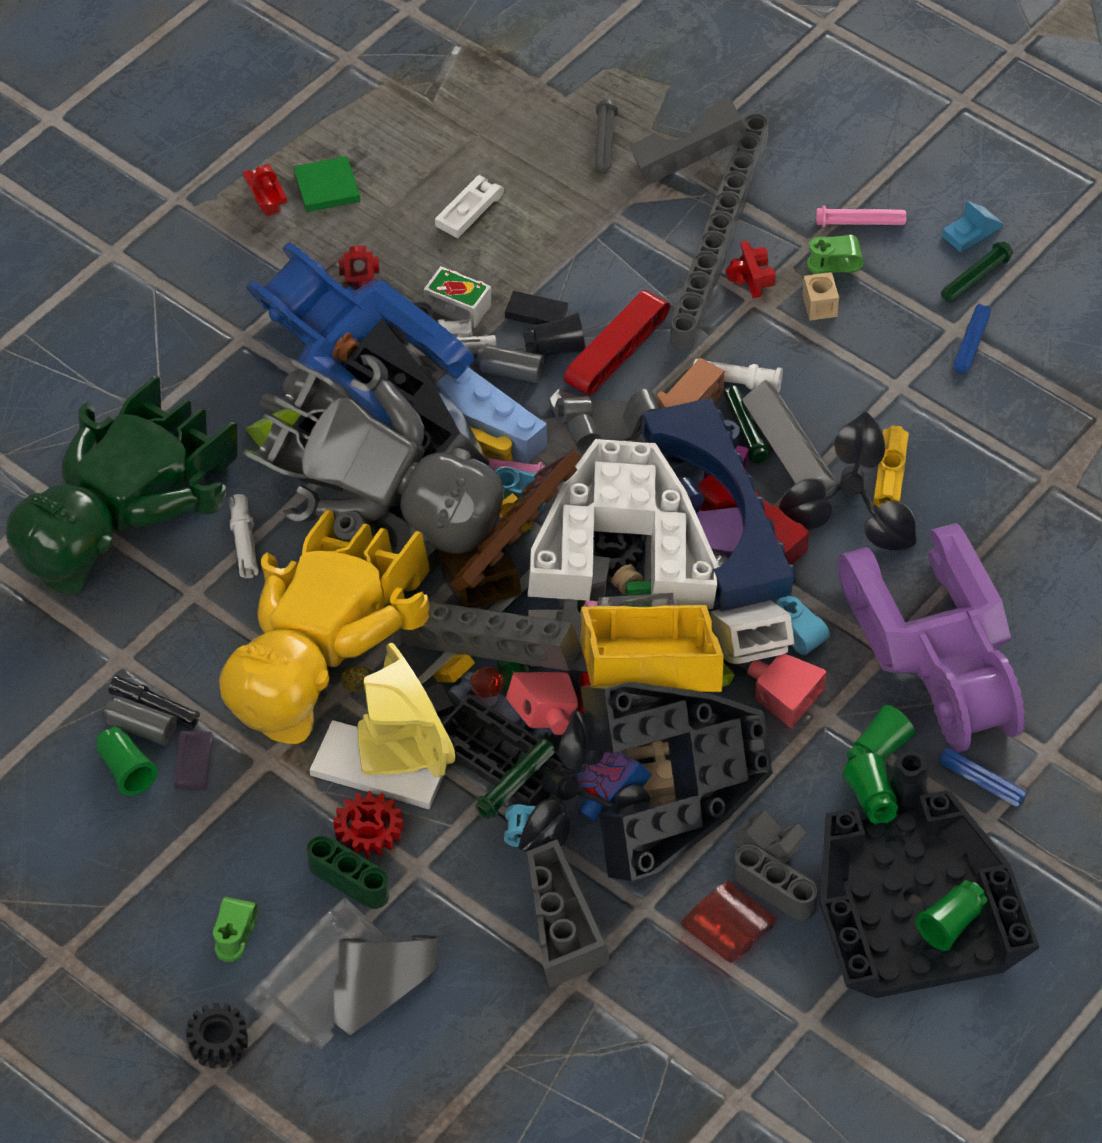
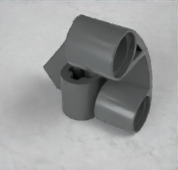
(600, 419)
(378, 975)

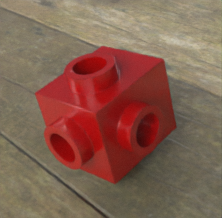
(362, 277)

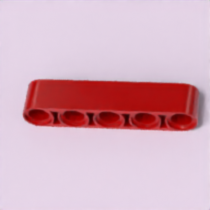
(617, 342)

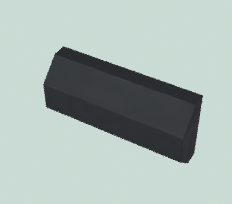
(494, 745)

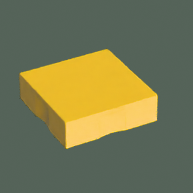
(652, 646)

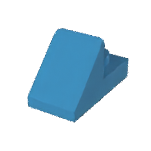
(972, 227)

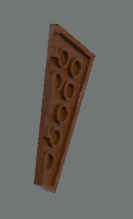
(522, 511)

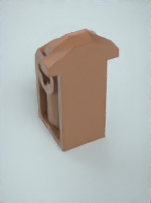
(698, 383)

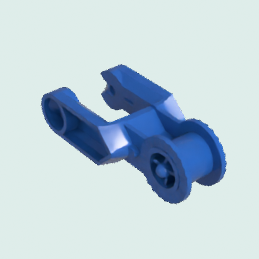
(324, 311)

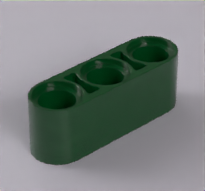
(354, 884)

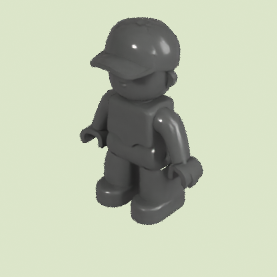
(442, 495)

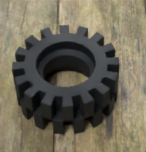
(221, 1051)

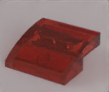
(728, 921)

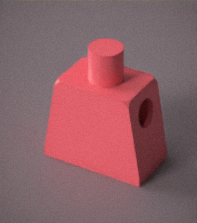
(787, 686)
(543, 699)

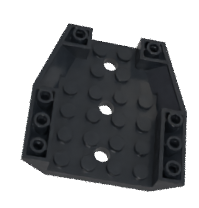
(875, 925)

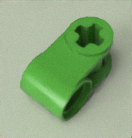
(836, 254)
(233, 928)

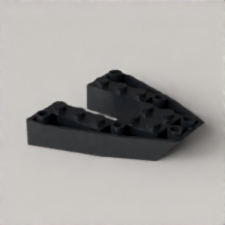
(442, 420)
(715, 759)

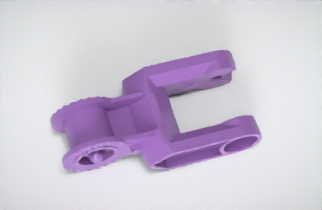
(950, 650)

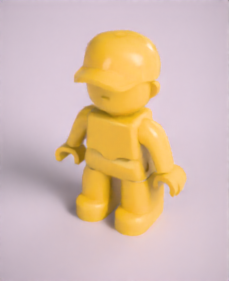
(316, 618)

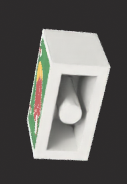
(458, 296)

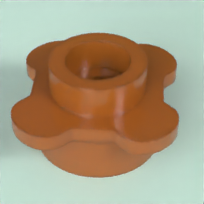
(345, 347)

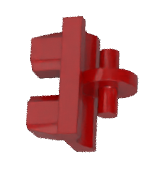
(265, 189)
(748, 269)

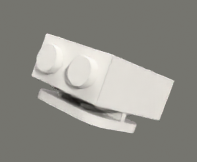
(753, 631)

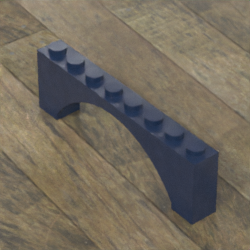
(698, 436)

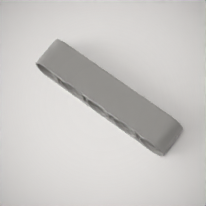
(786, 435)

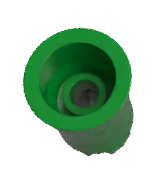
(884, 734)
(126, 762)
(870, 783)
(951, 915)

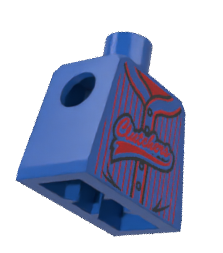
(607, 779)

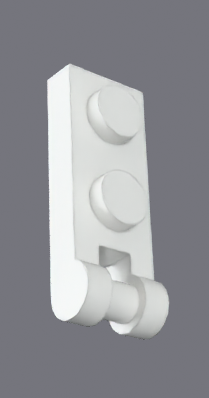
(468, 206)

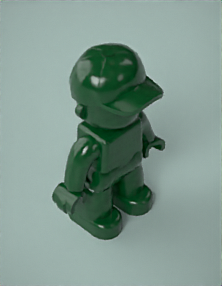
(118, 479)

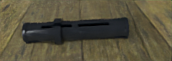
(143, 695)

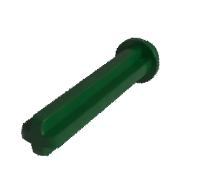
(1000, 253)
(757, 450)
(514, 779)

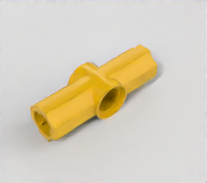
(892, 467)

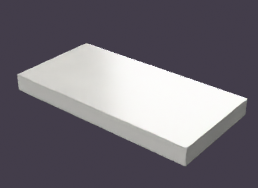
(340, 763)

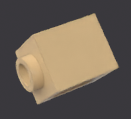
(820, 296)

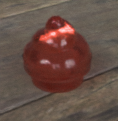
(486, 682)

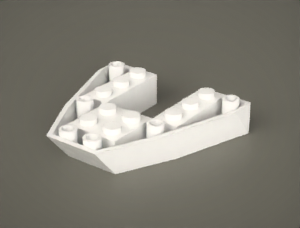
(631, 492)

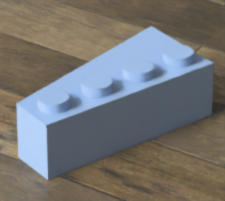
(496, 414)

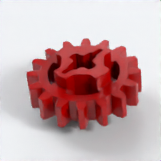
(368, 824)

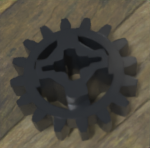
(614, 546)

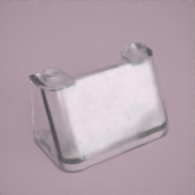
(301, 986)

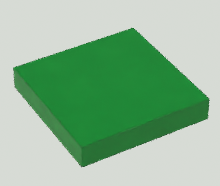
(326, 184)

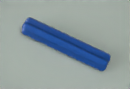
(972, 338)
(982, 777)

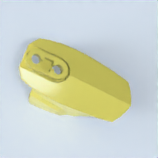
(401, 723)

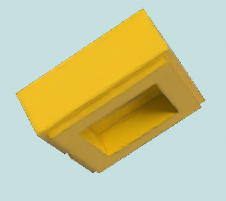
(454, 668)

